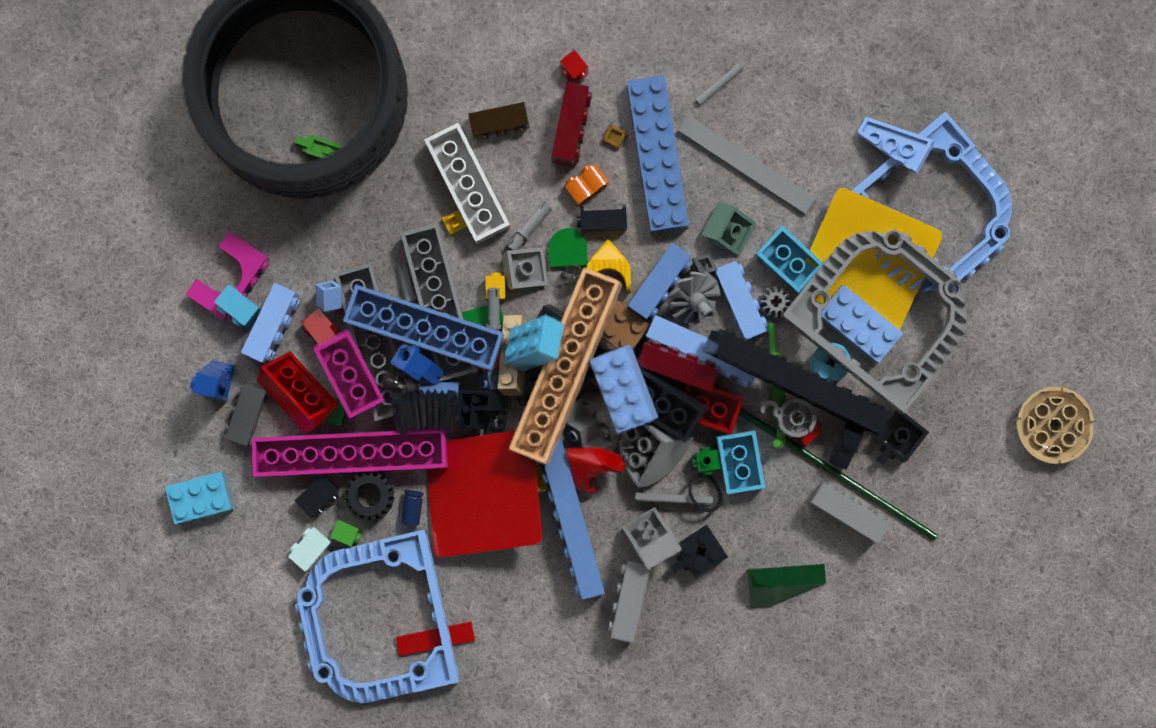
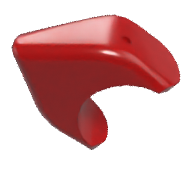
(588, 462)

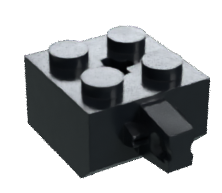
(890, 444)
(696, 563)

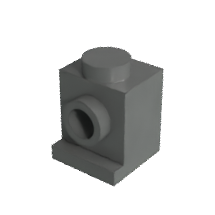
(699, 264)

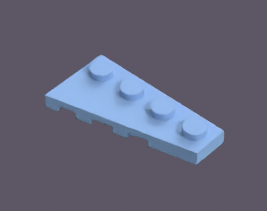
(901, 145)

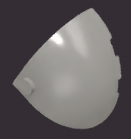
(650, 452)

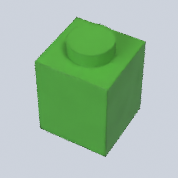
(346, 533)

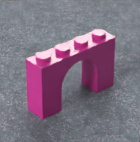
(252, 264)

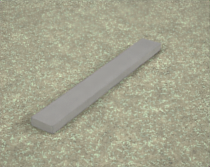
(746, 164)

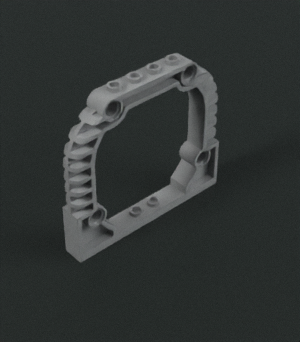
(896, 390)

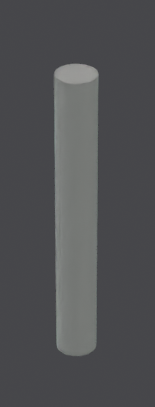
(720, 83)

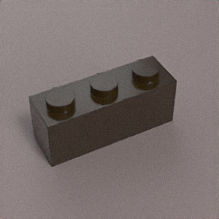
(499, 121)

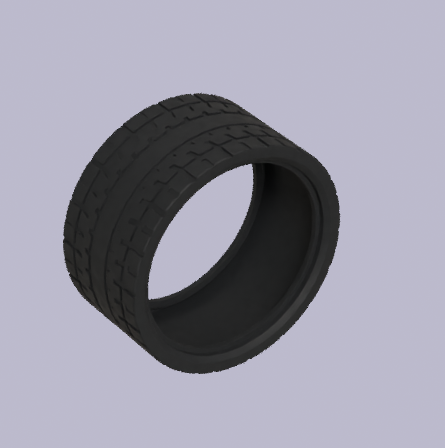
(207, 50)

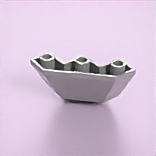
(591, 423)

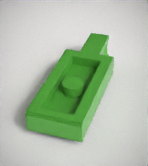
(317, 146)

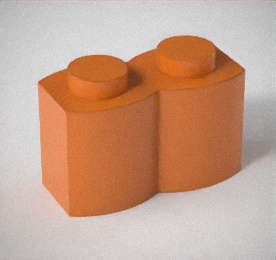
(586, 184)

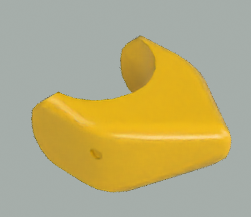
(611, 259)

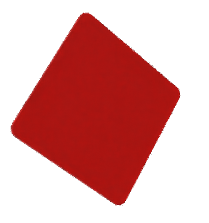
(484, 497)

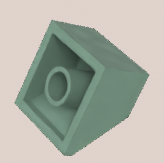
(728, 228)

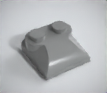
(524, 268)

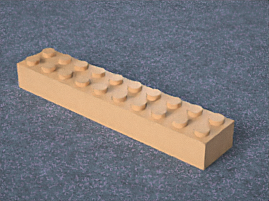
(563, 377)

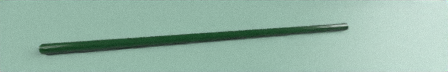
(841, 476)

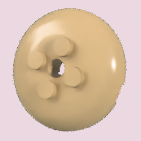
(1073, 421)

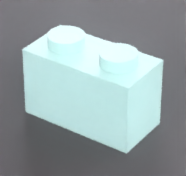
(309, 549)

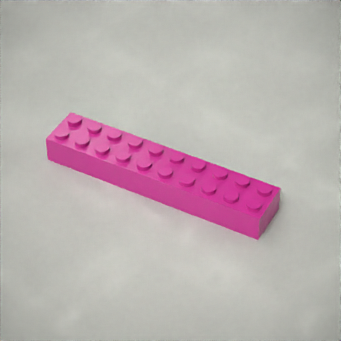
(349, 453)

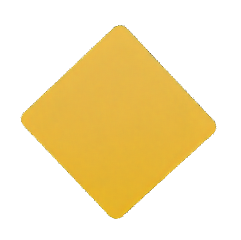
(864, 276)

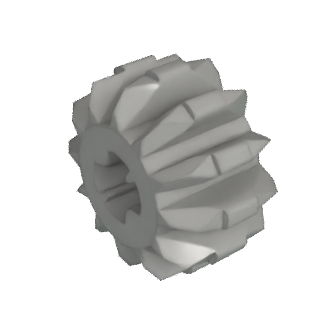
(770, 297)

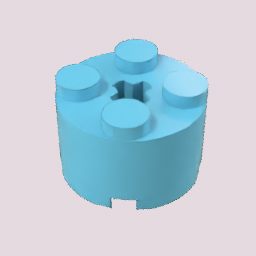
(819, 365)

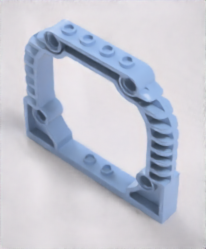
(946, 136)
(441, 665)

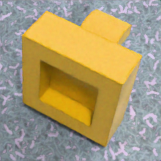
(454, 222)

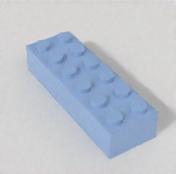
(690, 342)

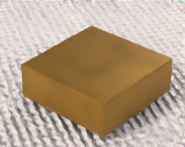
(614, 136)

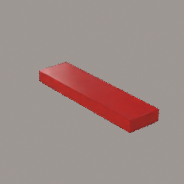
(431, 638)

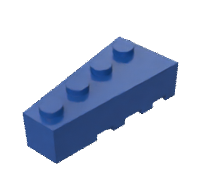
(213, 380)

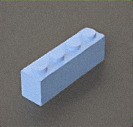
(740, 300)

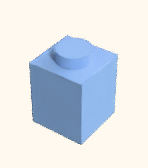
(328, 296)

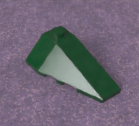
(778, 584)

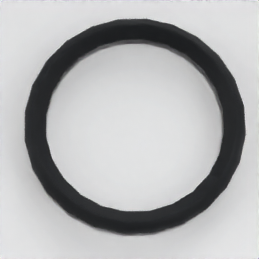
(716, 486)

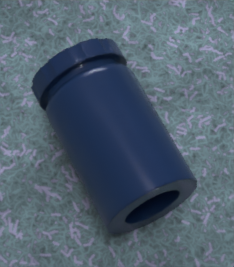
(412, 507)

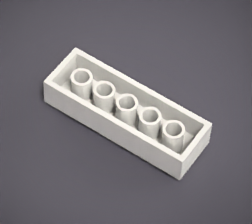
(467, 183)

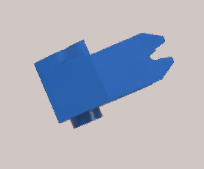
(416, 365)

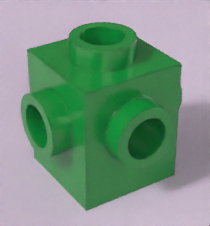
(714, 461)

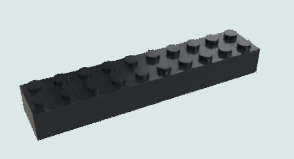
(796, 381)
(676, 409)

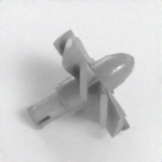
(698, 295)

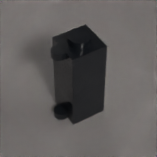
(602, 220)

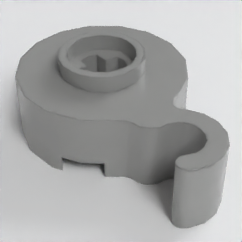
(784, 413)

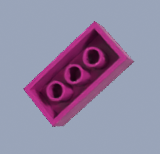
(348, 373)

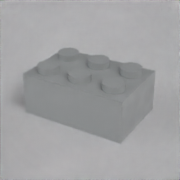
(651, 538)

